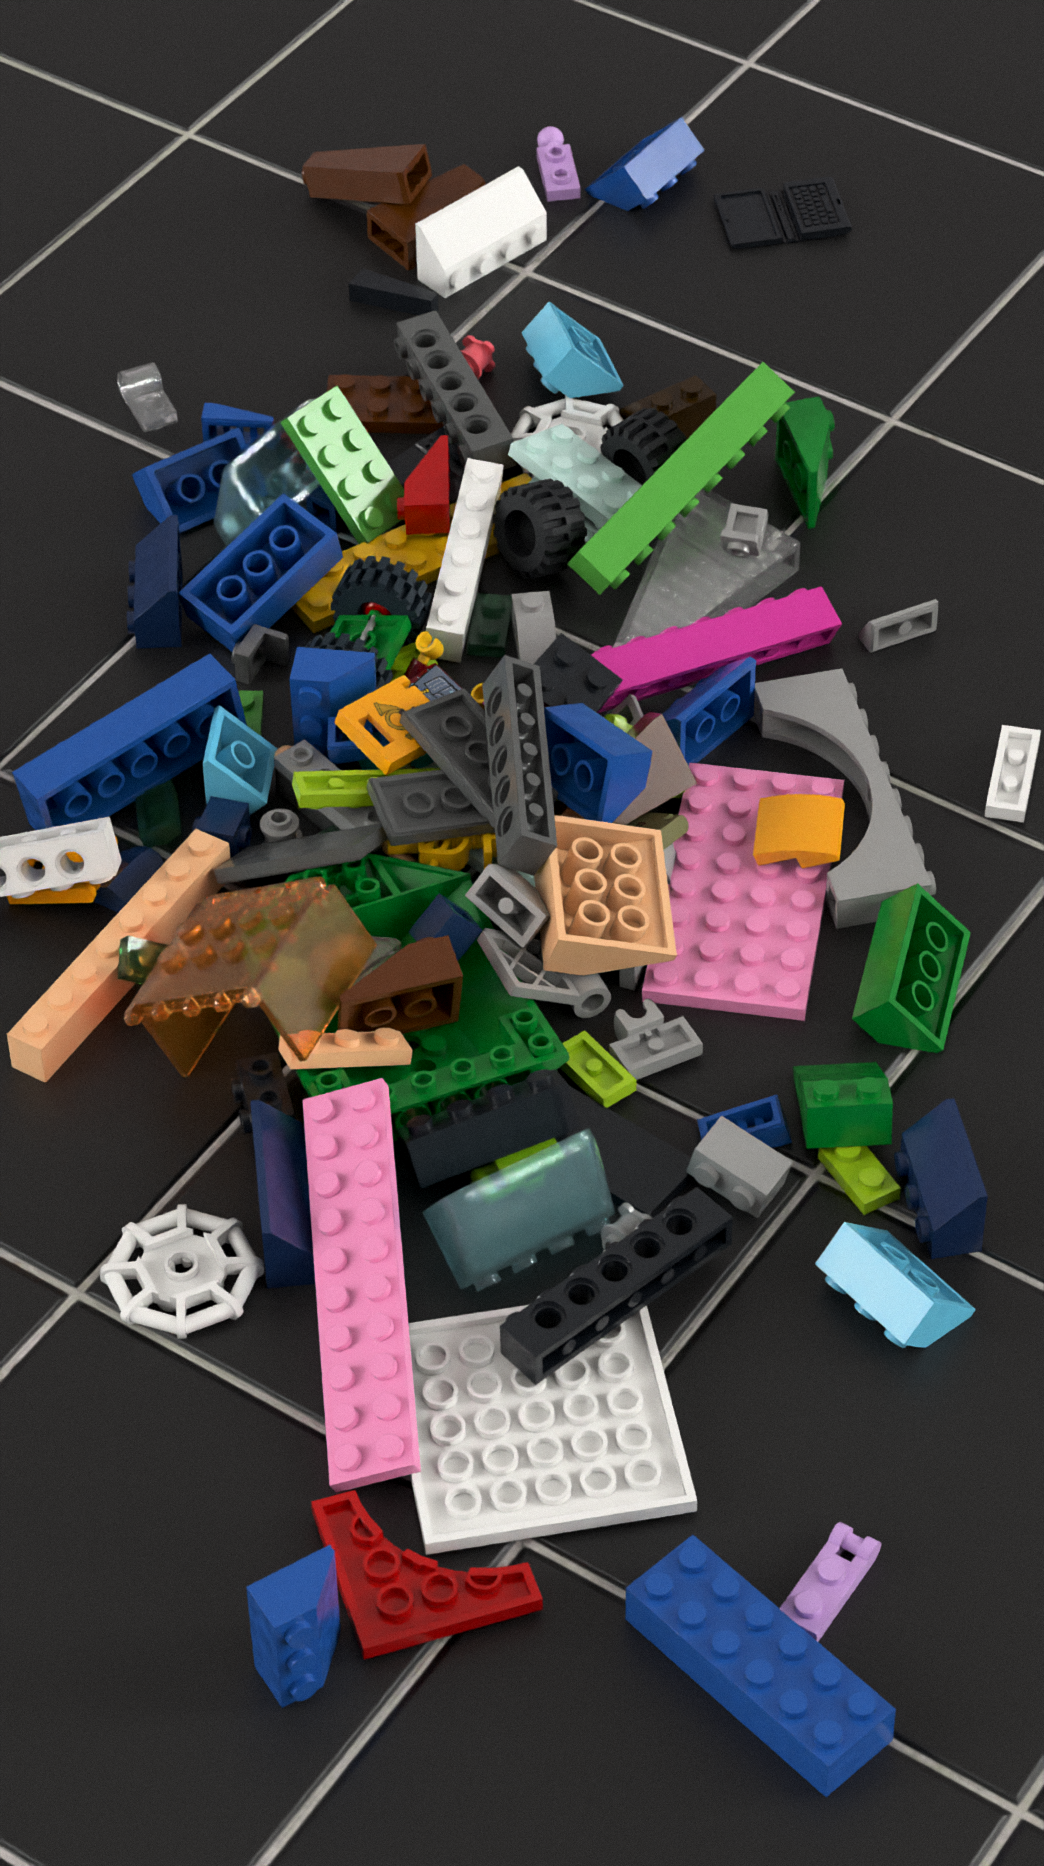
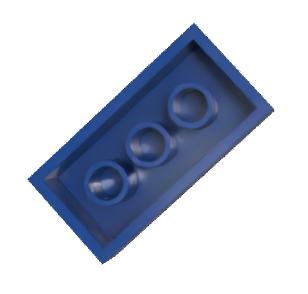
(261, 572)

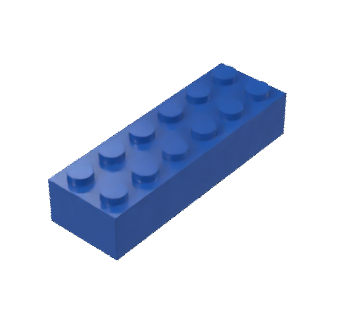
(128, 749)
(760, 1665)

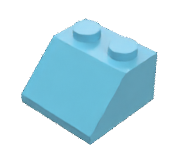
(237, 762)

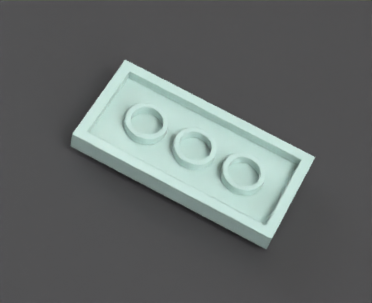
(567, 458)

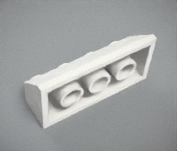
(479, 233)

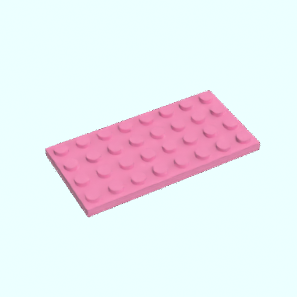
(740, 927)

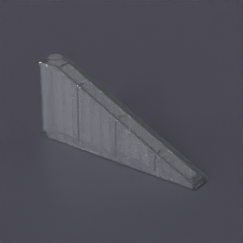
(699, 579)

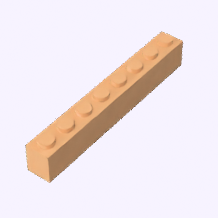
(91, 983)

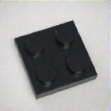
(574, 676)

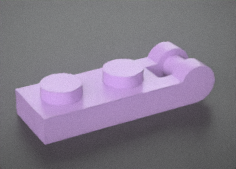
(830, 1580)

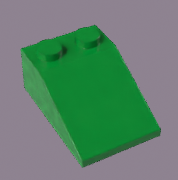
(804, 453)
(844, 1104)

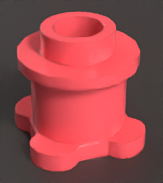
(478, 355)

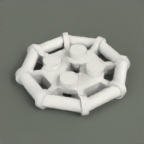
(579, 415)
(181, 1290)

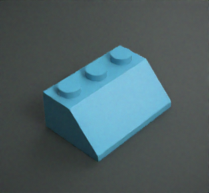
(569, 355)
(892, 1286)

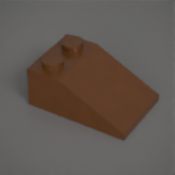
(406, 992)

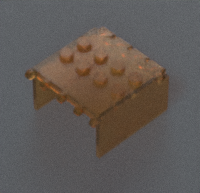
(261, 946)

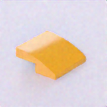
(799, 828)

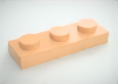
(353, 1049)

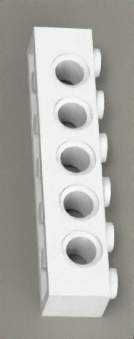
(89, 838)

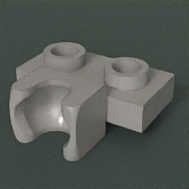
(650, 1044)

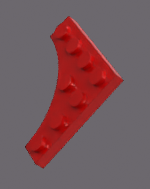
(405, 1597)

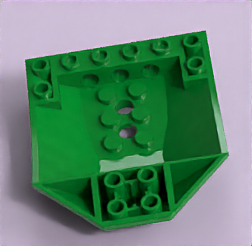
(496, 1034)

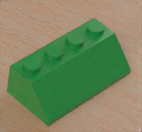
(911, 972)

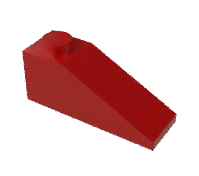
(428, 493)

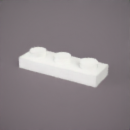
(1012, 773)

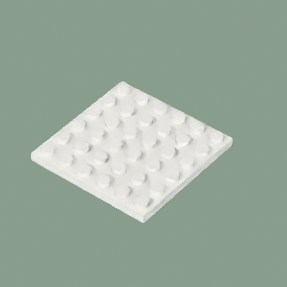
(546, 1457)

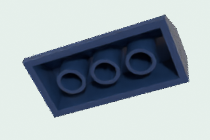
(283, 1197)

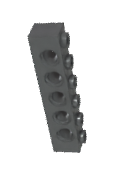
(453, 390)
(519, 766)

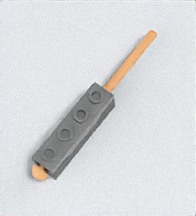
(307, 758)

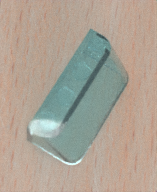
(259, 478)
(523, 1211)

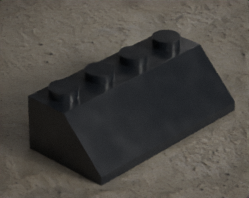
(487, 1127)

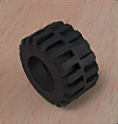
(642, 443)
(539, 528)

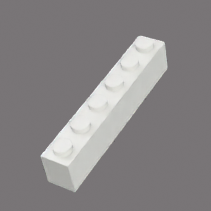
(464, 557)

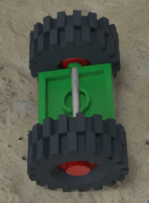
(377, 612)

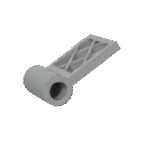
(584, 993)

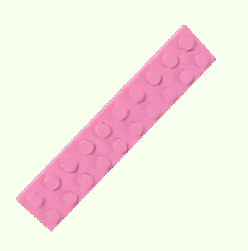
(360, 1287)

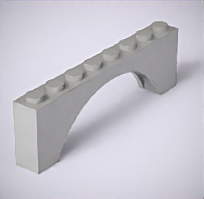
(824, 717)

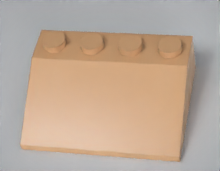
(605, 898)

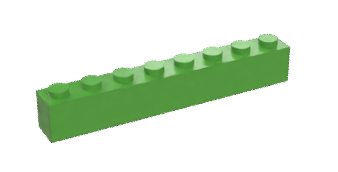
(681, 478)

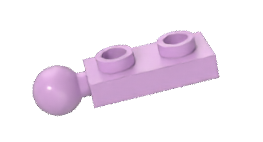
(556, 166)

